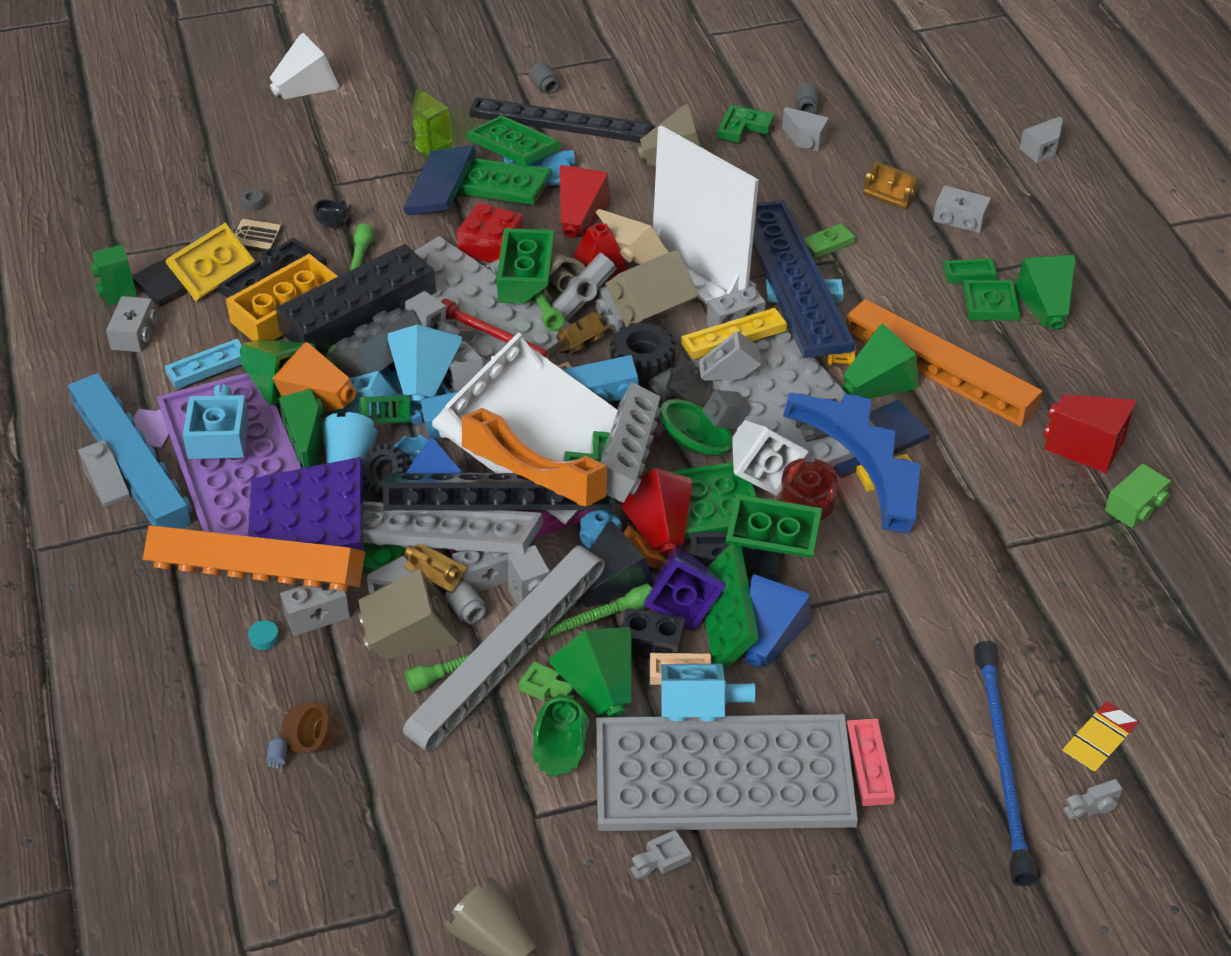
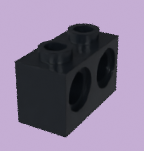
(654, 632)

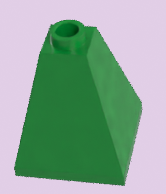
(1046, 288)
(262, 362)
(882, 367)
(598, 668)

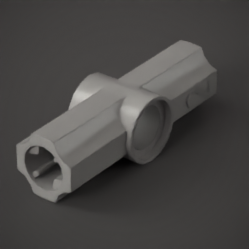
(594, 276)

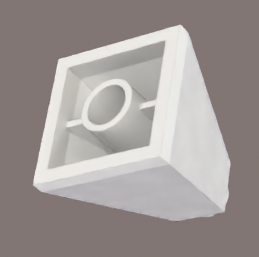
(303, 71)
(763, 455)

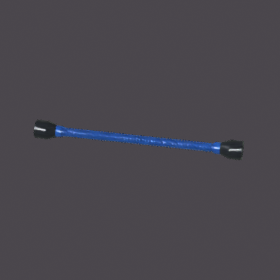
(1022, 865)

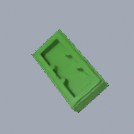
(829, 240)

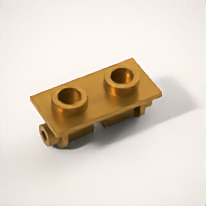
(590, 329)
(436, 566)

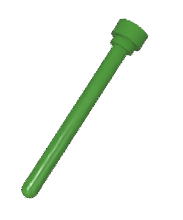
(551, 317)

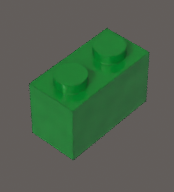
(113, 273)

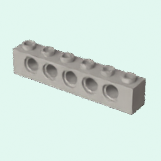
(630, 441)

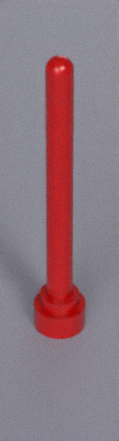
(453, 312)

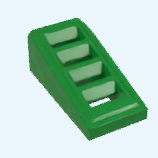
(402, 408)

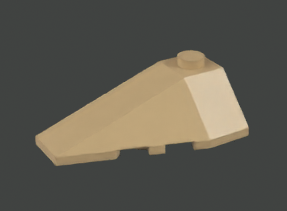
(636, 239)

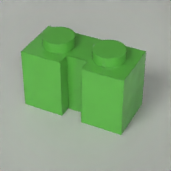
(1138, 496)

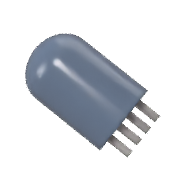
(276, 753)

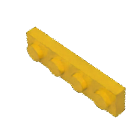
(752, 326)

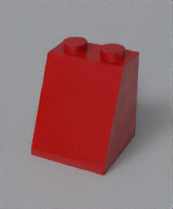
(1089, 429)

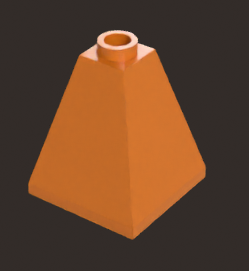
(313, 371)

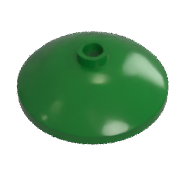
(693, 429)

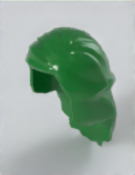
(560, 735)

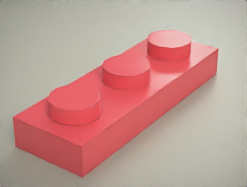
(870, 762)

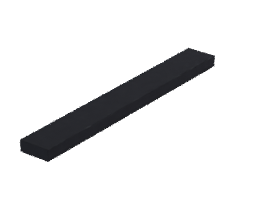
(561, 119)

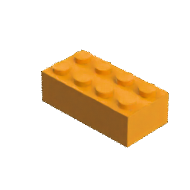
(254, 307)

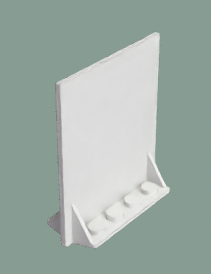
(705, 213)
(536, 401)

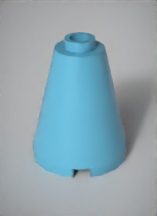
(348, 436)

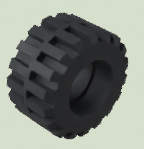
(650, 347)

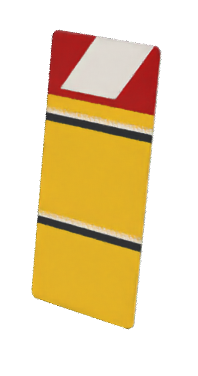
(1100, 736)

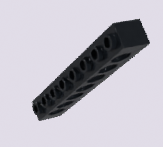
(475, 492)

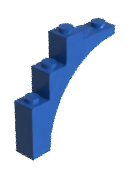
(847, 422)

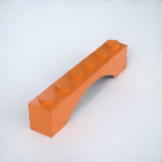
(491, 438)

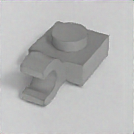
(662, 852)

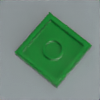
(991, 300)

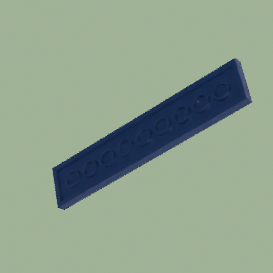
(798, 283)

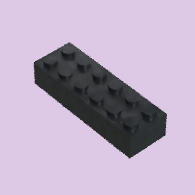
(353, 298)

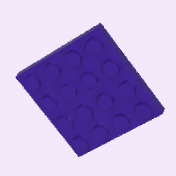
(310, 505)

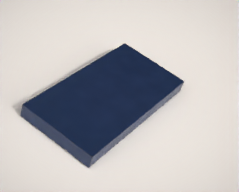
(439, 180)
(895, 417)

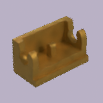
(891, 185)

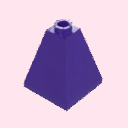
(684, 588)

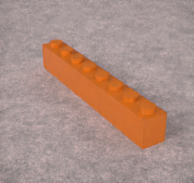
(951, 365)
(254, 556)

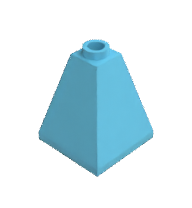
(422, 359)

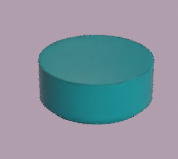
(263, 635)

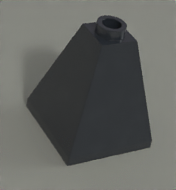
(623, 567)

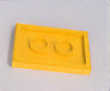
(209, 261)

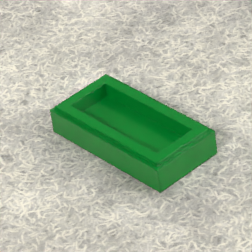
(969, 269)

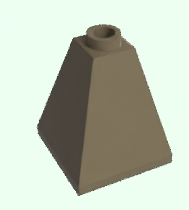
(679, 123)

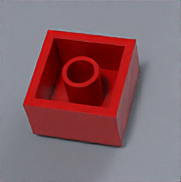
(483, 231)

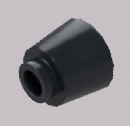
(271, 262)

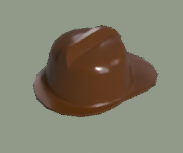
(311, 728)

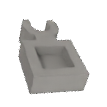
(1098, 799)

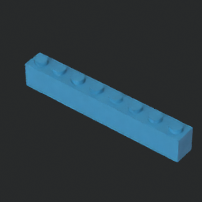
(605, 378)
(136, 461)

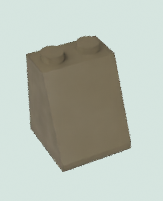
(652, 289)
(407, 618)

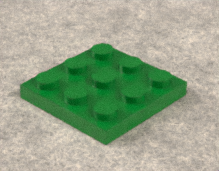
(713, 496)

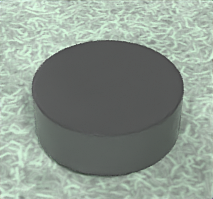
(253, 200)

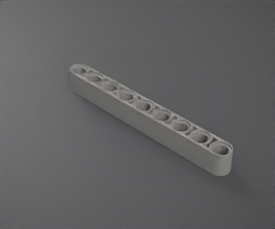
(503, 649)

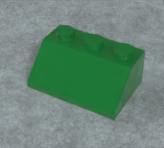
(524, 264)
(774, 526)

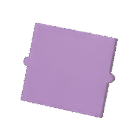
(152, 426)

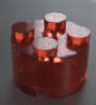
(810, 485)

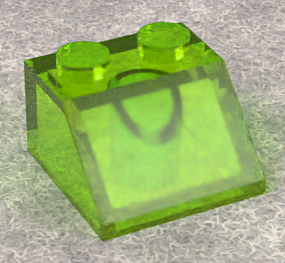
(430, 123)

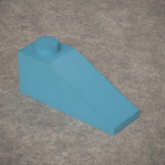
(367, 386)

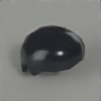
(331, 213)

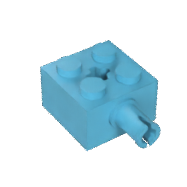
(216, 425)
(699, 691)

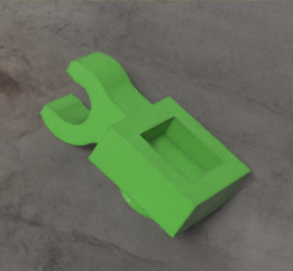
(542, 682)

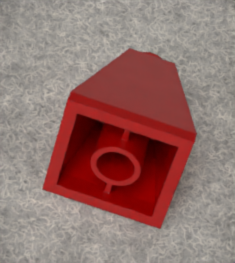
(580, 197)
(600, 240)
(660, 509)

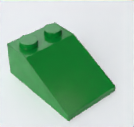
(304, 426)

